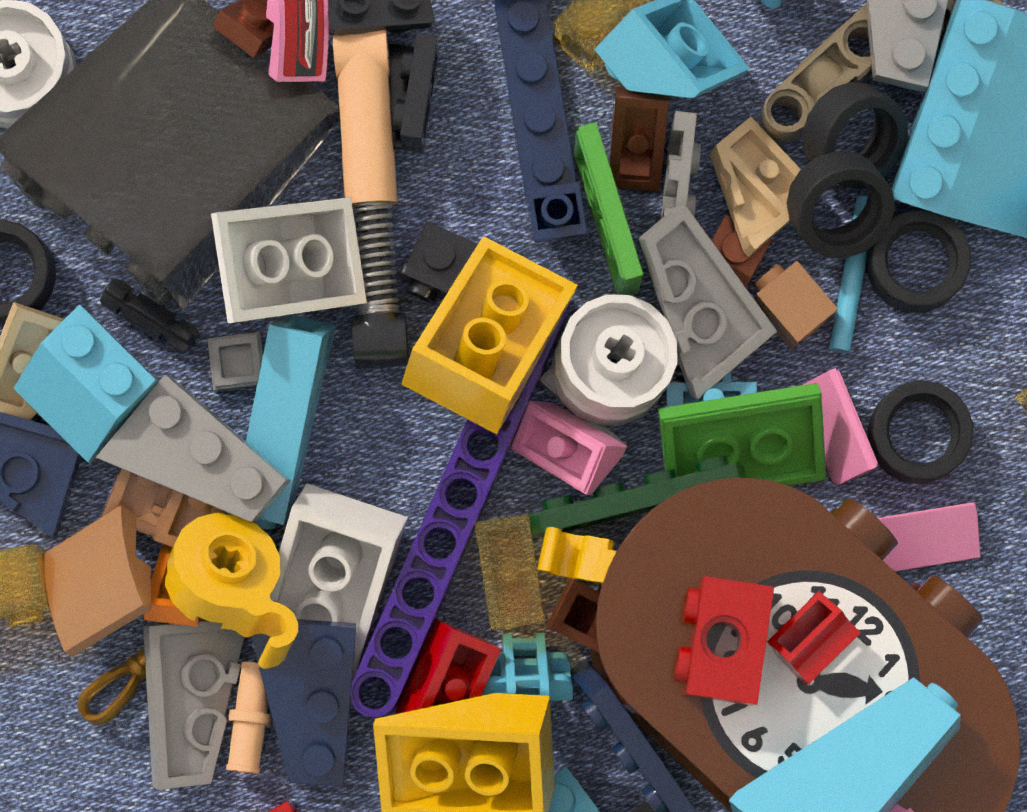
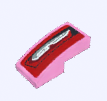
(298, 40)

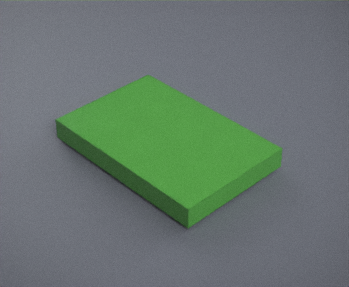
(607, 210)
(768, 432)

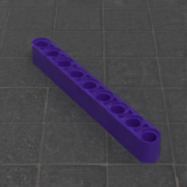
(440, 573)

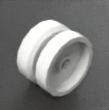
(40, 57)
(620, 330)

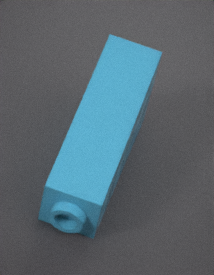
(288, 401)
(862, 761)

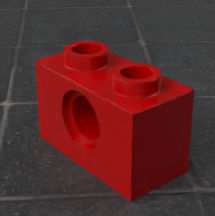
(745, 610)
(449, 668)

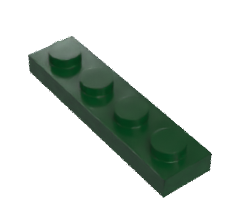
(615, 502)

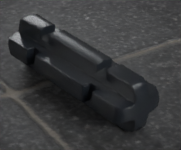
(149, 316)

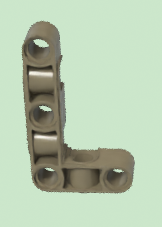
(820, 72)

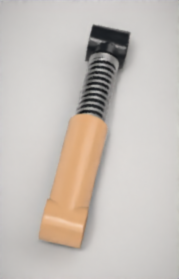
(370, 181)

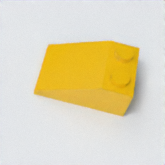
(488, 334)
(468, 756)

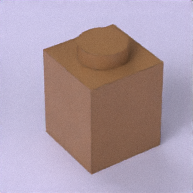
(793, 303)

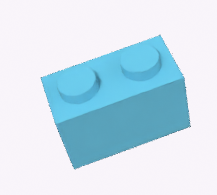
(670, 51)
(84, 383)

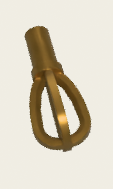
(135, 666)

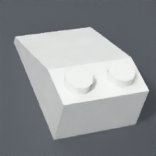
(288, 259)
(337, 560)

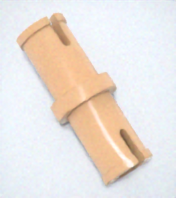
(248, 721)

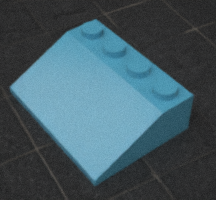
(971, 124)

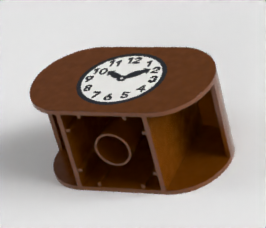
(791, 542)

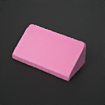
(845, 441)
(566, 446)
(933, 536)

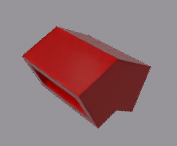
(813, 638)

